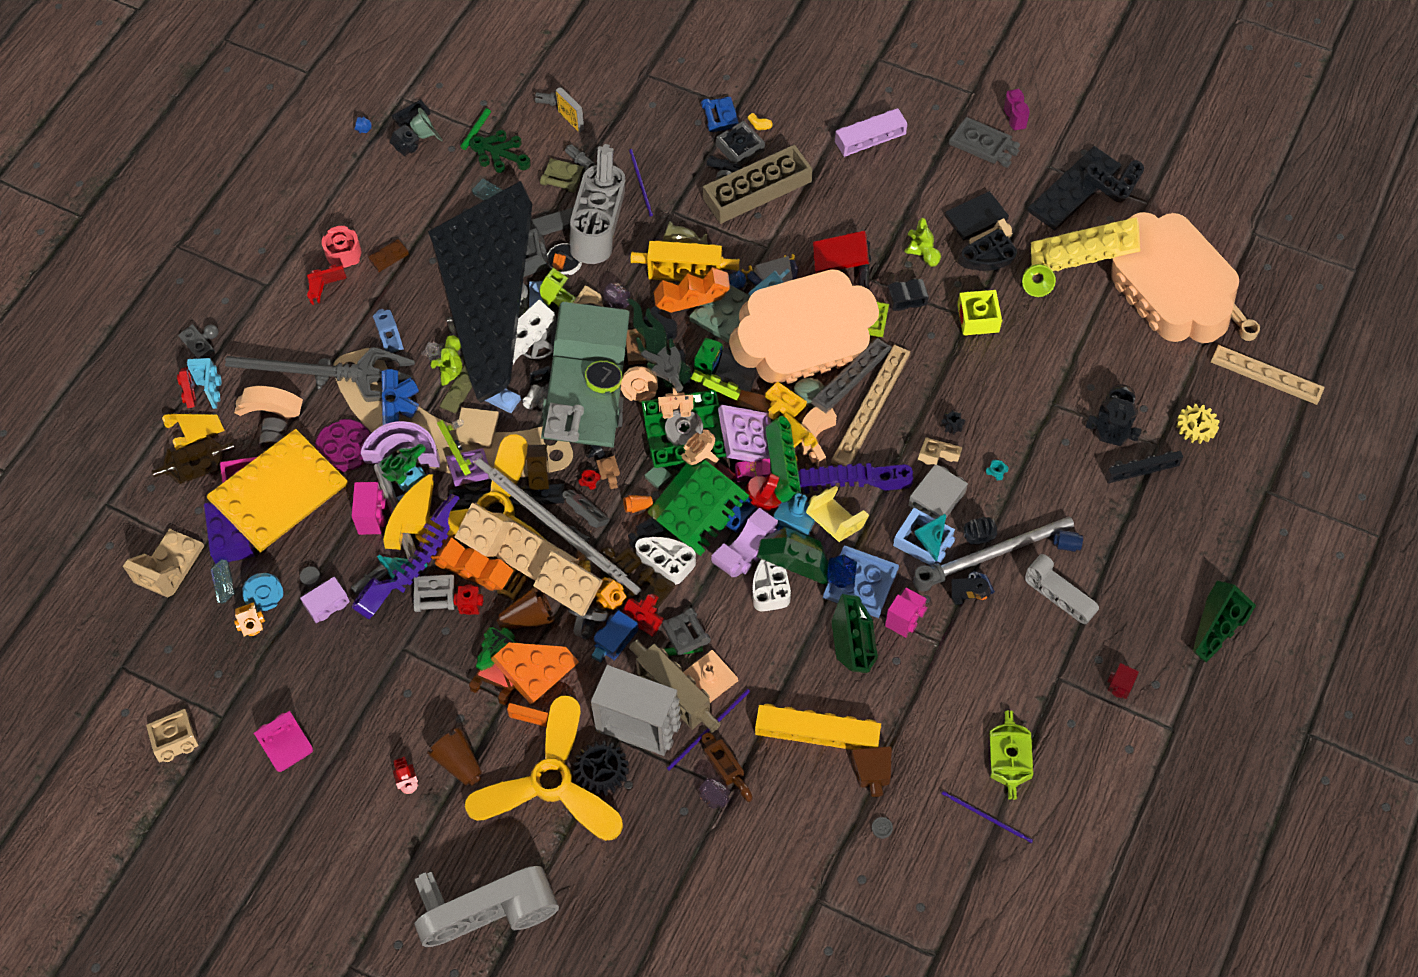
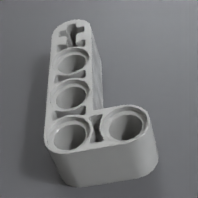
(1060, 591)

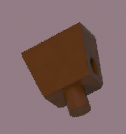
(872, 768)

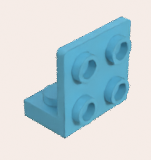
(206, 374)

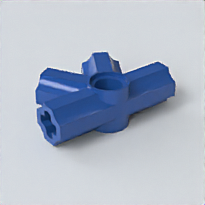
(401, 392)

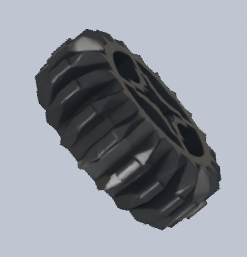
(615, 777)

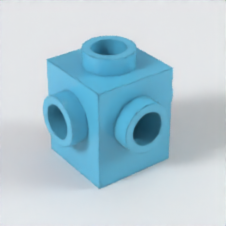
(413, 476)

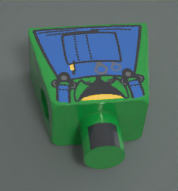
(708, 354)

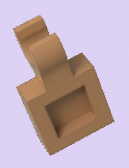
(608, 470)

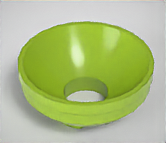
(1041, 288)

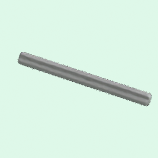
(392, 502)

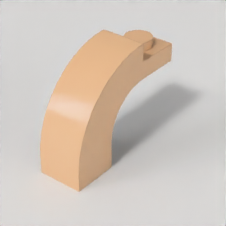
(268, 399)
(816, 422)

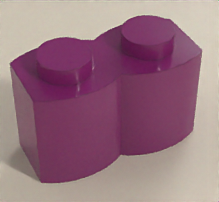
(1016, 109)

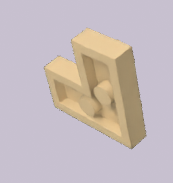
(934, 449)

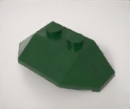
(795, 553)
(854, 635)

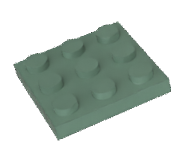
(722, 315)

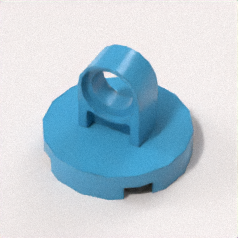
(263, 590)

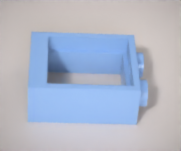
(921, 519)

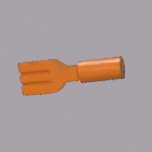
(558, 261)

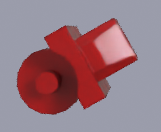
(405, 776)

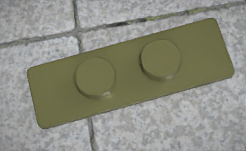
(457, 392)

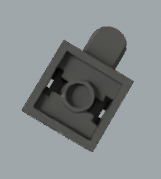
(536, 253)

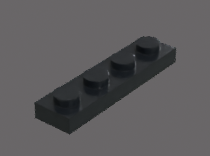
(1149, 465)

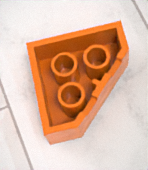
(534, 667)

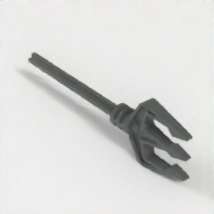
(361, 373)

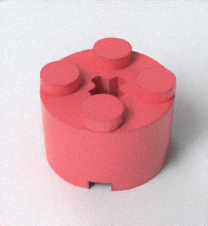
(341, 246)

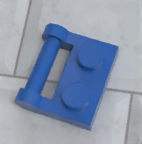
(725, 112)

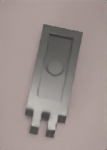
(586, 509)

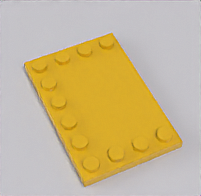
(277, 490)

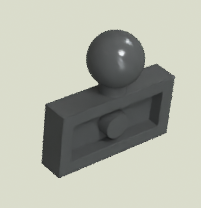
(198, 342)

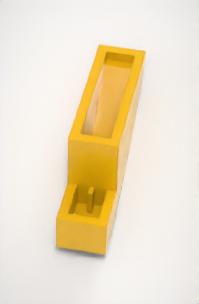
(410, 513)

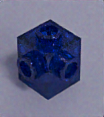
(841, 571)

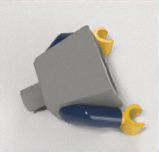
(765, 269)

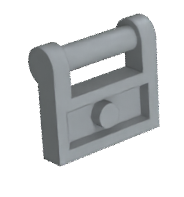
(557, 421)
(434, 587)

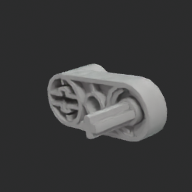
(597, 209)
(521, 897)

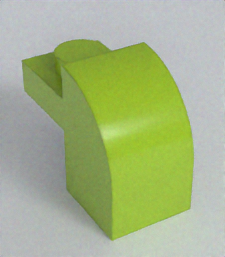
(552, 290)

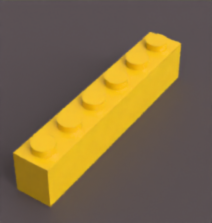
(817, 728)

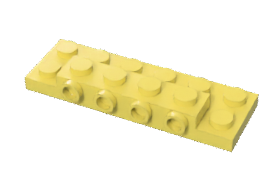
(1087, 245)

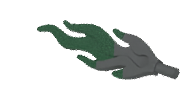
(665, 365)

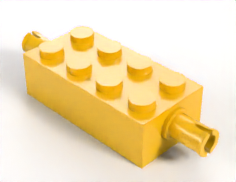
(675, 260)

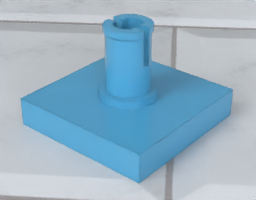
(794, 515)

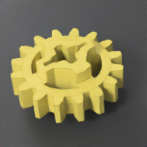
(1188, 423)

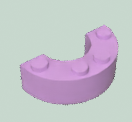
(397, 436)
(743, 551)

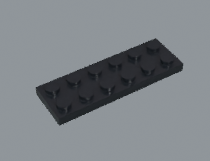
(1071, 190)

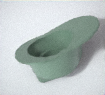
(422, 126)

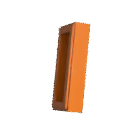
(527, 714)

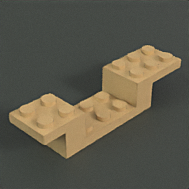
(551, 568)

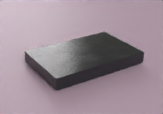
(976, 215)

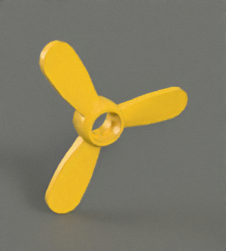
(510, 462)
(584, 806)

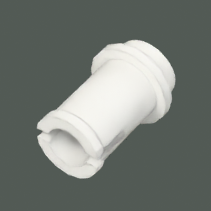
(529, 401)

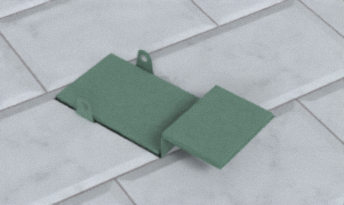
(581, 338)

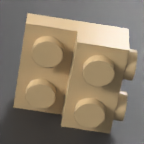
(172, 736)

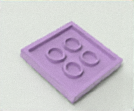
(744, 433)

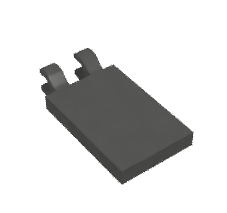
(984, 142)

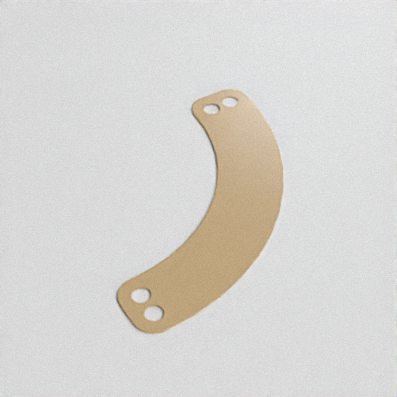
(371, 417)

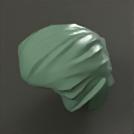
(807, 389)

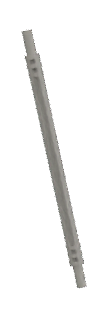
(559, 527)

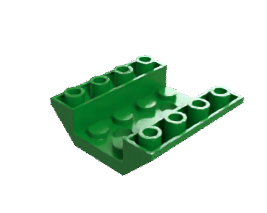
(666, 454)

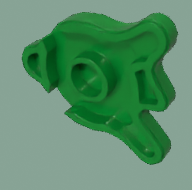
(397, 467)

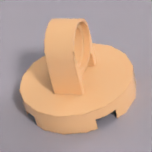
(639, 384)
(700, 448)

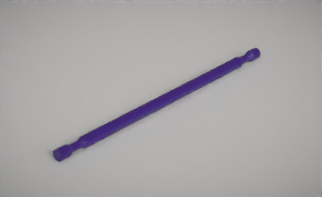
(641, 183)
(987, 817)

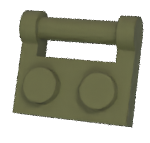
(562, 171)

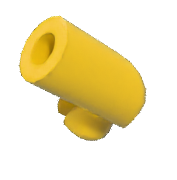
(759, 124)

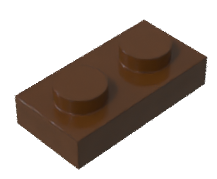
(388, 255)

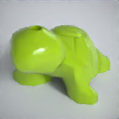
(923, 244)
(450, 361)

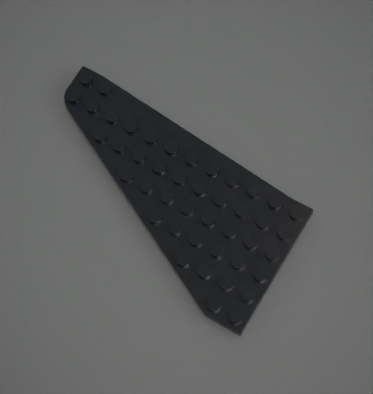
(483, 277)

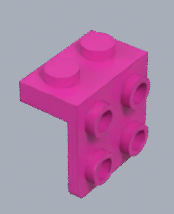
(283, 741)

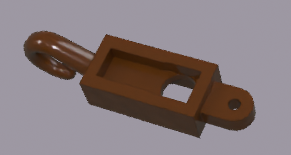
(727, 767)

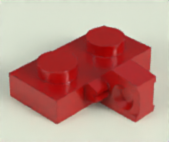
(188, 385)
(644, 613)

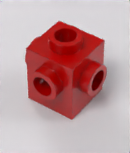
(468, 600)

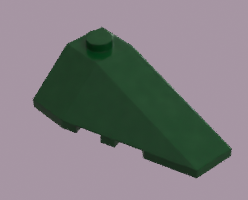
(1223, 613)

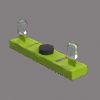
(455, 445)

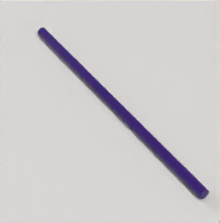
(707, 730)

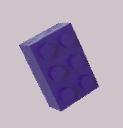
(224, 538)

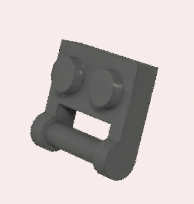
(680, 635)

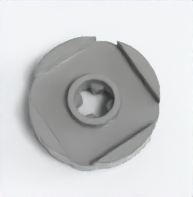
(673, 424)

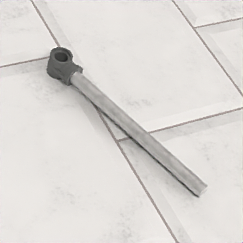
(936, 573)

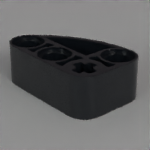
(994, 255)

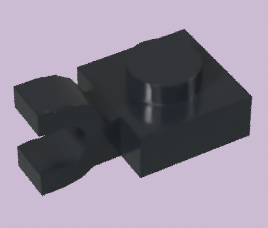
(647, 529)

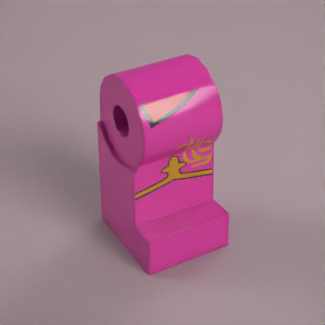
(747, 470)

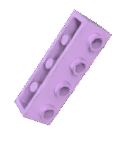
(870, 132)

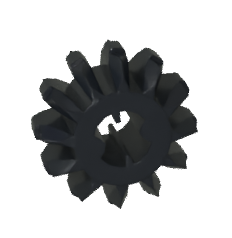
(980, 530)

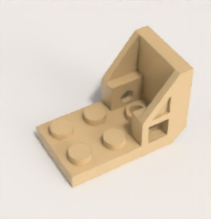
(167, 565)

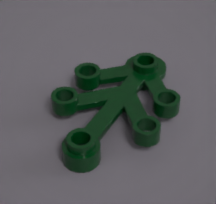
(479, 144)

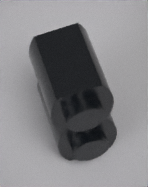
(907, 295)

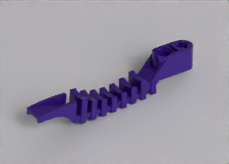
(862, 474)
(377, 591)

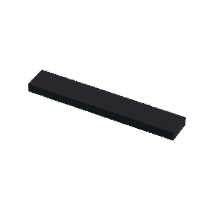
(553, 495)

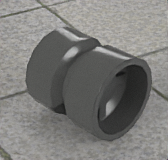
(273, 431)

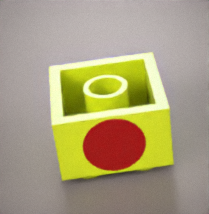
(979, 312)

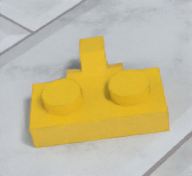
(784, 401)

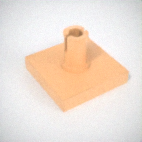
(712, 675)

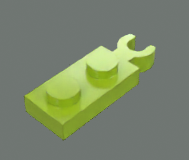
(714, 382)

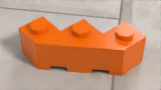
(692, 291)
(472, 565)

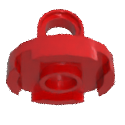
(763, 492)

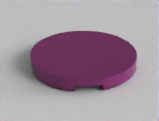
(342, 444)

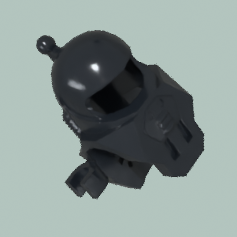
(1116, 417)

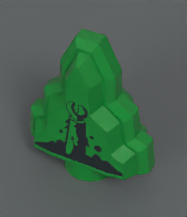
(493, 643)

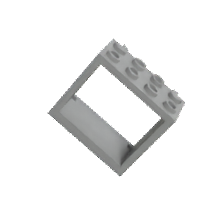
(636, 710)

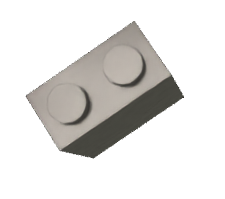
(938, 492)

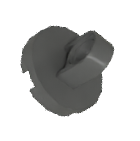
(592, 615)

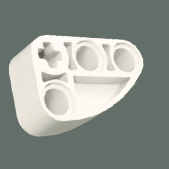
(671, 553)
(766, 586)

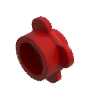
(587, 474)

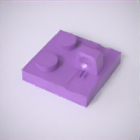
(457, 474)

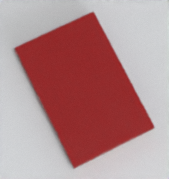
(841, 252)

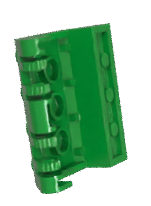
(695, 503)

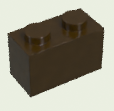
(538, 467)

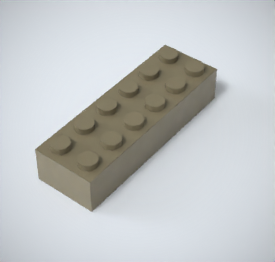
(757, 184)

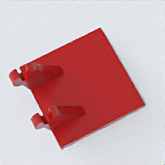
(319, 278)

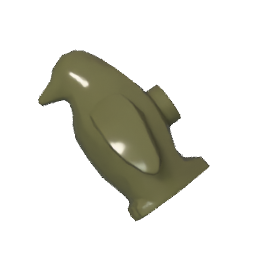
(682, 235)

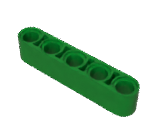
(783, 458)

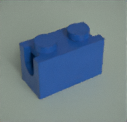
(616, 634)

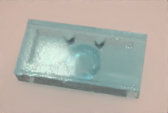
(485, 189)
(222, 581)

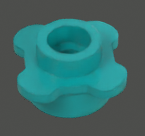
(997, 464)

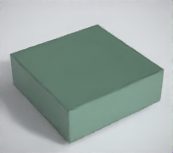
(658, 477)

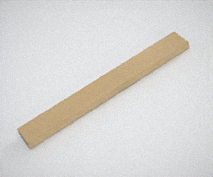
(871, 406)

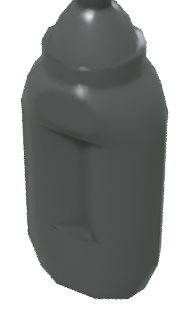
(320, 380)

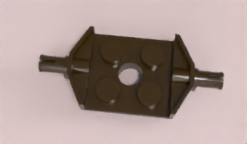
(178, 463)

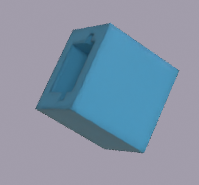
(598, 654)

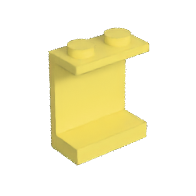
(833, 516)

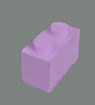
(325, 600)

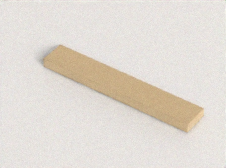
(1267, 374)

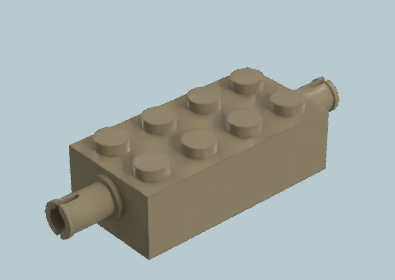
(657, 667)

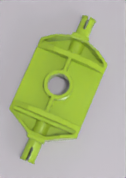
(1008, 769)

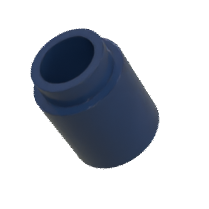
(1068, 540)

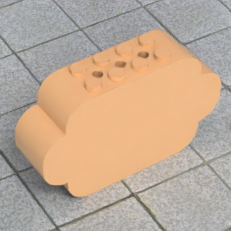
(1177, 280)
(804, 327)

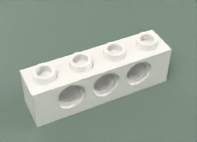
(537, 313)

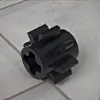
(952, 422)

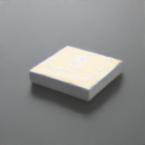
(570, 109)

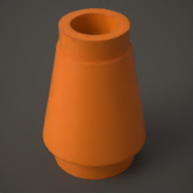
(636, 503)

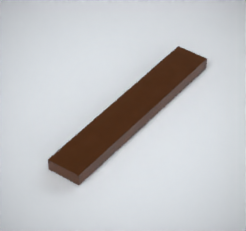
(749, 401)

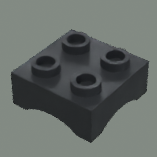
(731, 371)

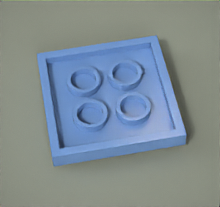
(871, 584)

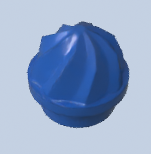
(363, 125)
(737, 279)

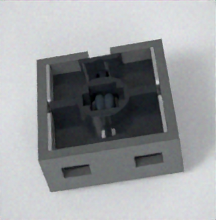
(740, 144)

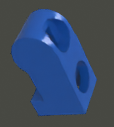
(741, 515)

